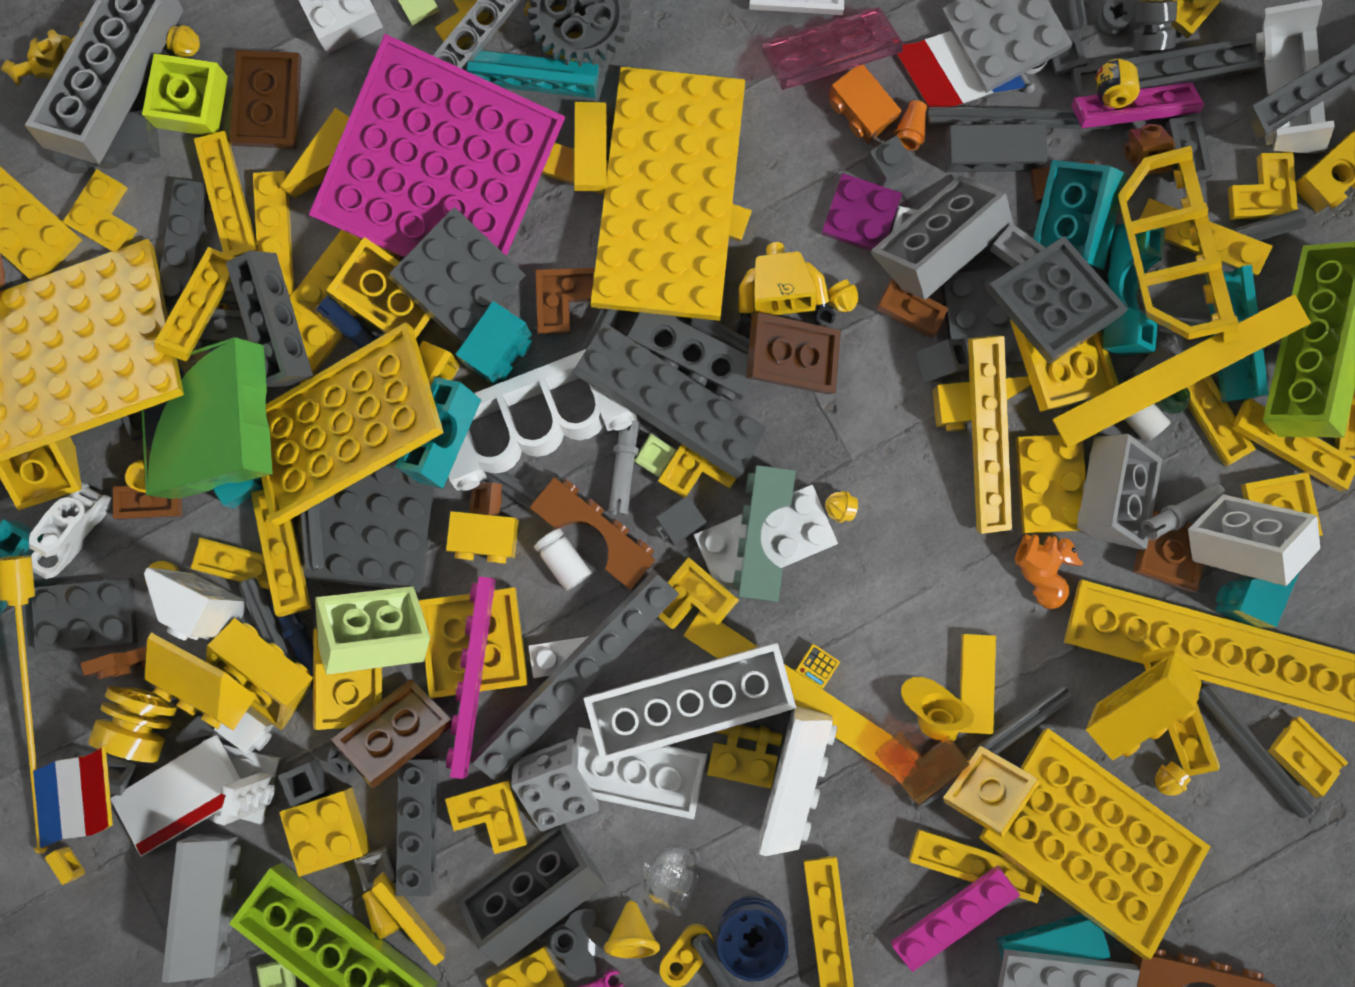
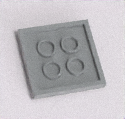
(1005, 36)

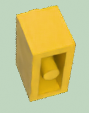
(482, 535)

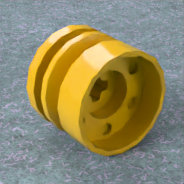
(130, 730)

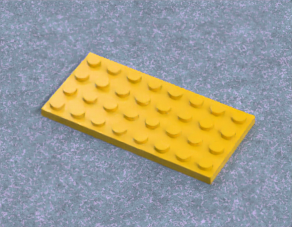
(669, 194)

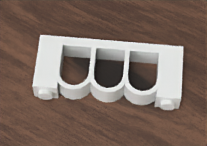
(471, 467)

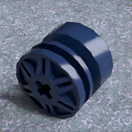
(756, 957)

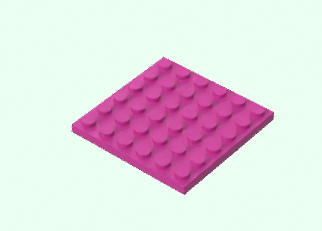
(432, 143)

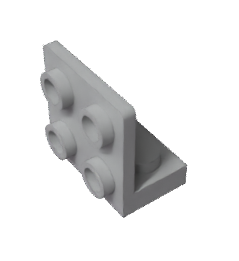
(553, 786)

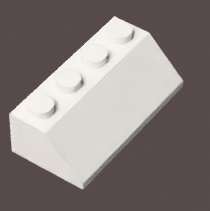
(191, 604)

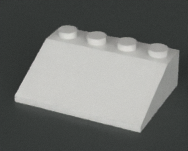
(795, 781)

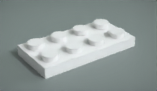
(785, 537)

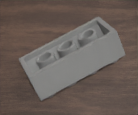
(943, 236)
(200, 907)

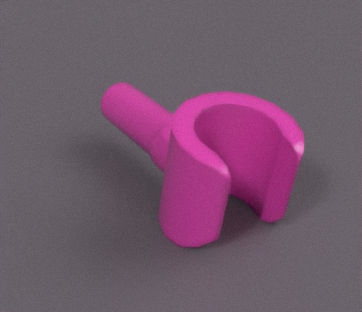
(603, 982)

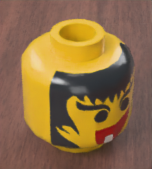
(1117, 83)

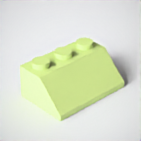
(370, 630)

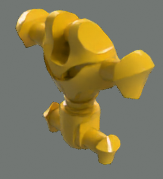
(42, 57)

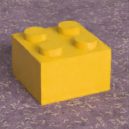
(325, 831)

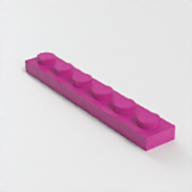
(468, 691)

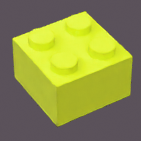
(185, 95)

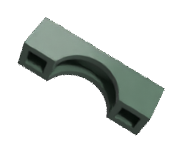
(769, 491)

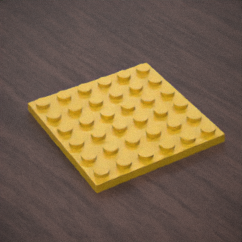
(82, 349)

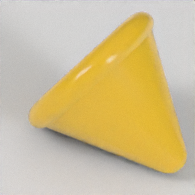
(631, 935)

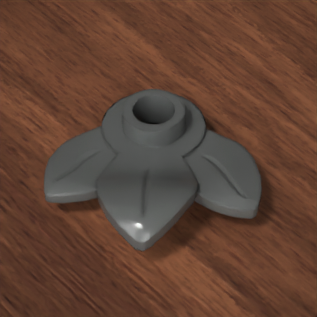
(585, 942)

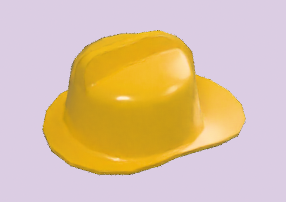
(937, 709)

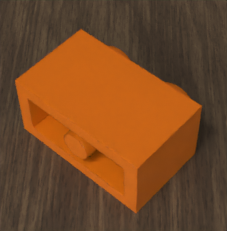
(863, 103)

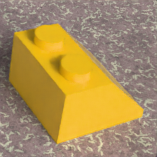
(41, 474)

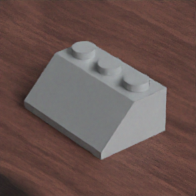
(1119, 490)

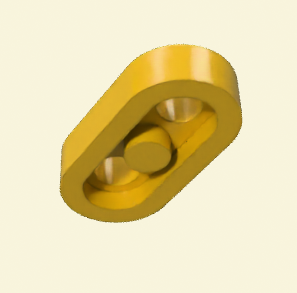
(684, 953)

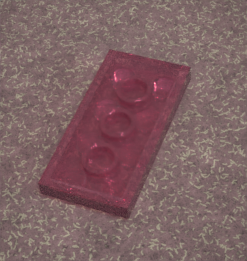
(831, 48)

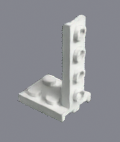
(250, 795)

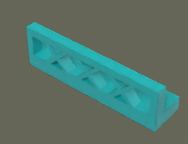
(536, 74)
(1248, 375)

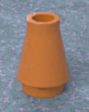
(912, 126)

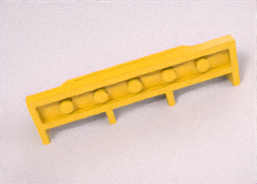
(1199, 234)

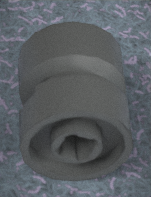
(1154, 13)

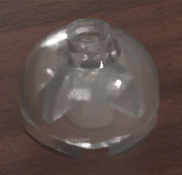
(671, 878)

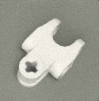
(66, 527)

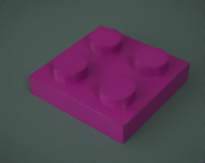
(861, 212)

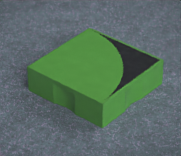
(214, 429)

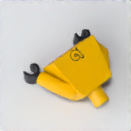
(782, 286)

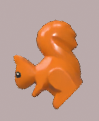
(1040, 567)

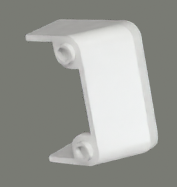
(1288, 52)

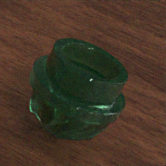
(1176, 402)

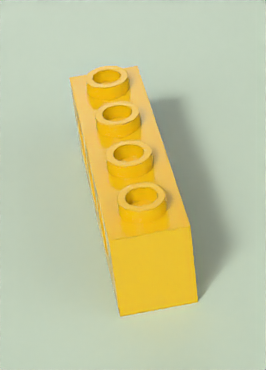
(1318, 184)

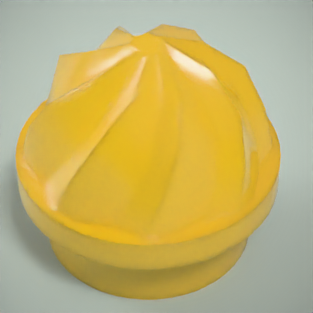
(182, 41)
(843, 296)
(841, 506)
(1171, 779)

